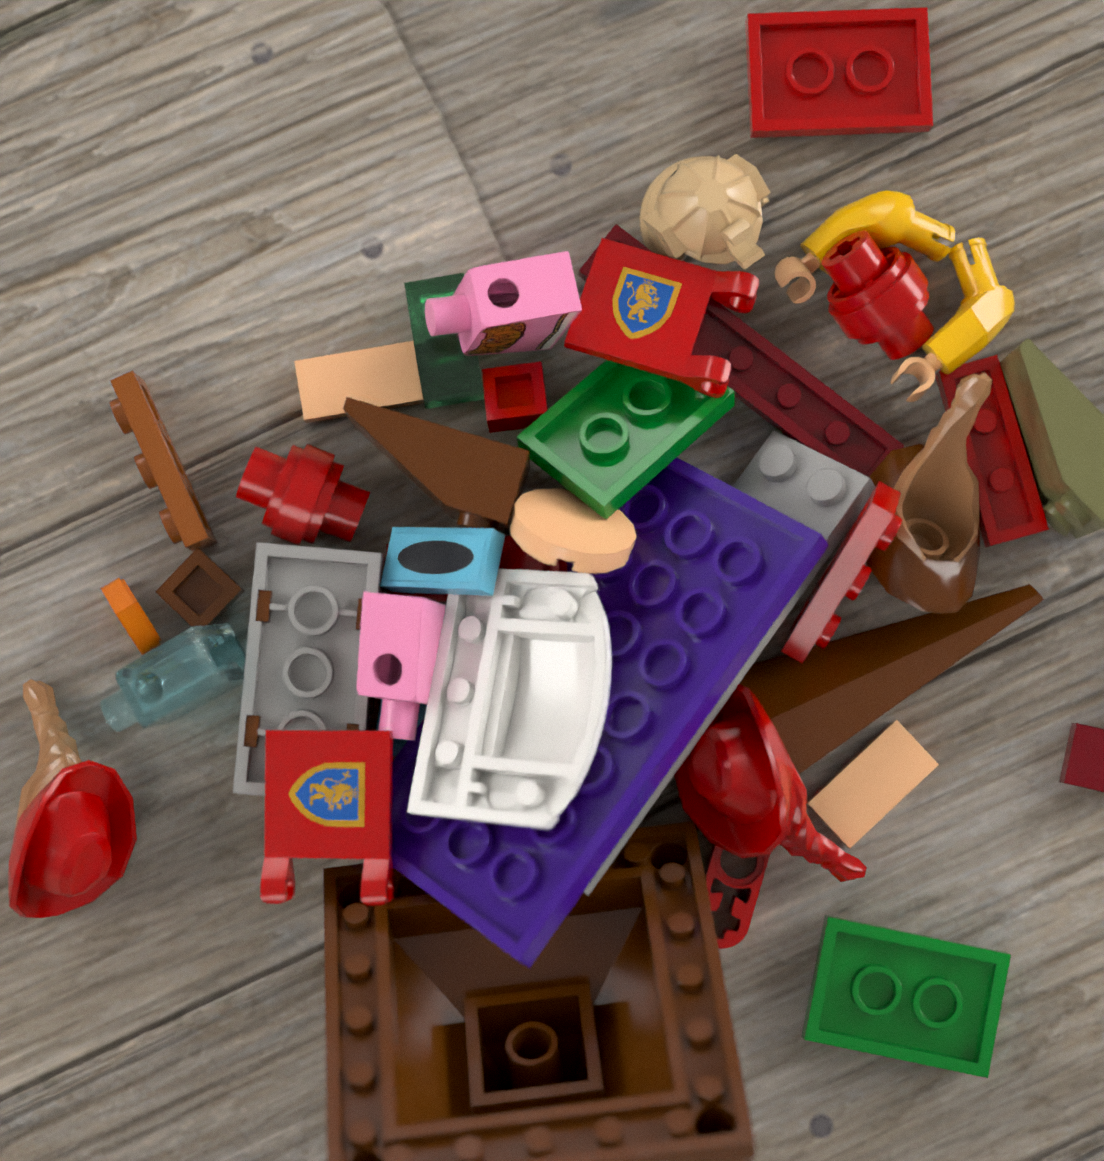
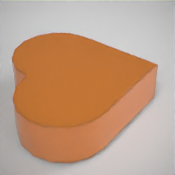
(131, 615)

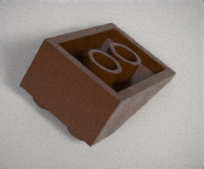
(461, 472)

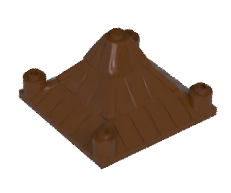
(588, 1055)

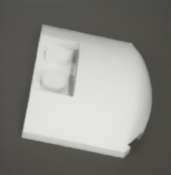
(514, 701)

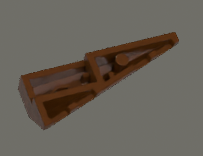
(871, 672)

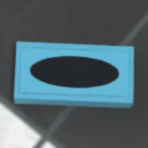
(443, 560)

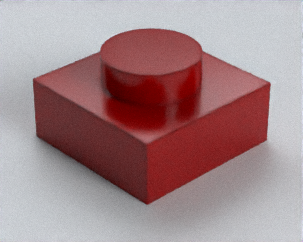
(514, 396)

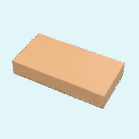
(374, 375)
(872, 783)

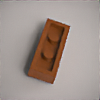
(160, 463)

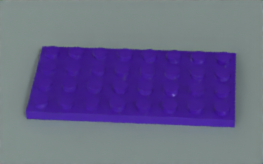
(682, 624)

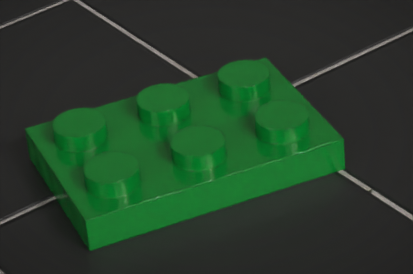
(618, 432)
(906, 996)

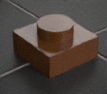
(200, 590)

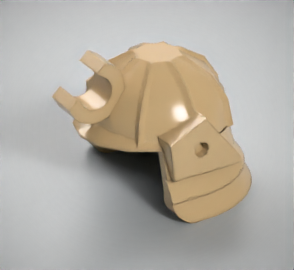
(706, 211)

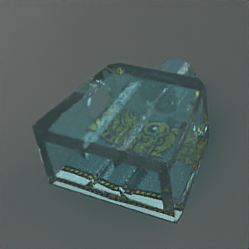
(176, 678)

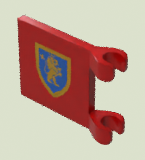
(650, 312)
(328, 801)

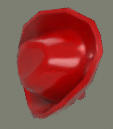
(748, 792)

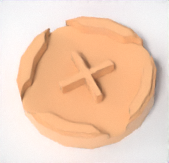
(561, 526)

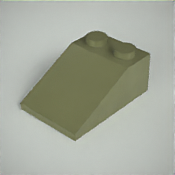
(1060, 438)

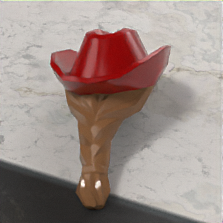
(70, 822)

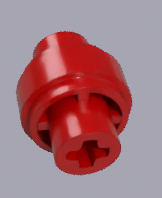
(878, 295)
(302, 494)

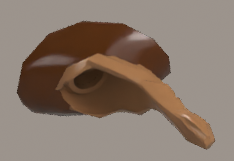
(938, 542)

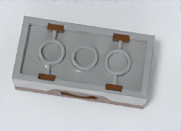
(302, 648)

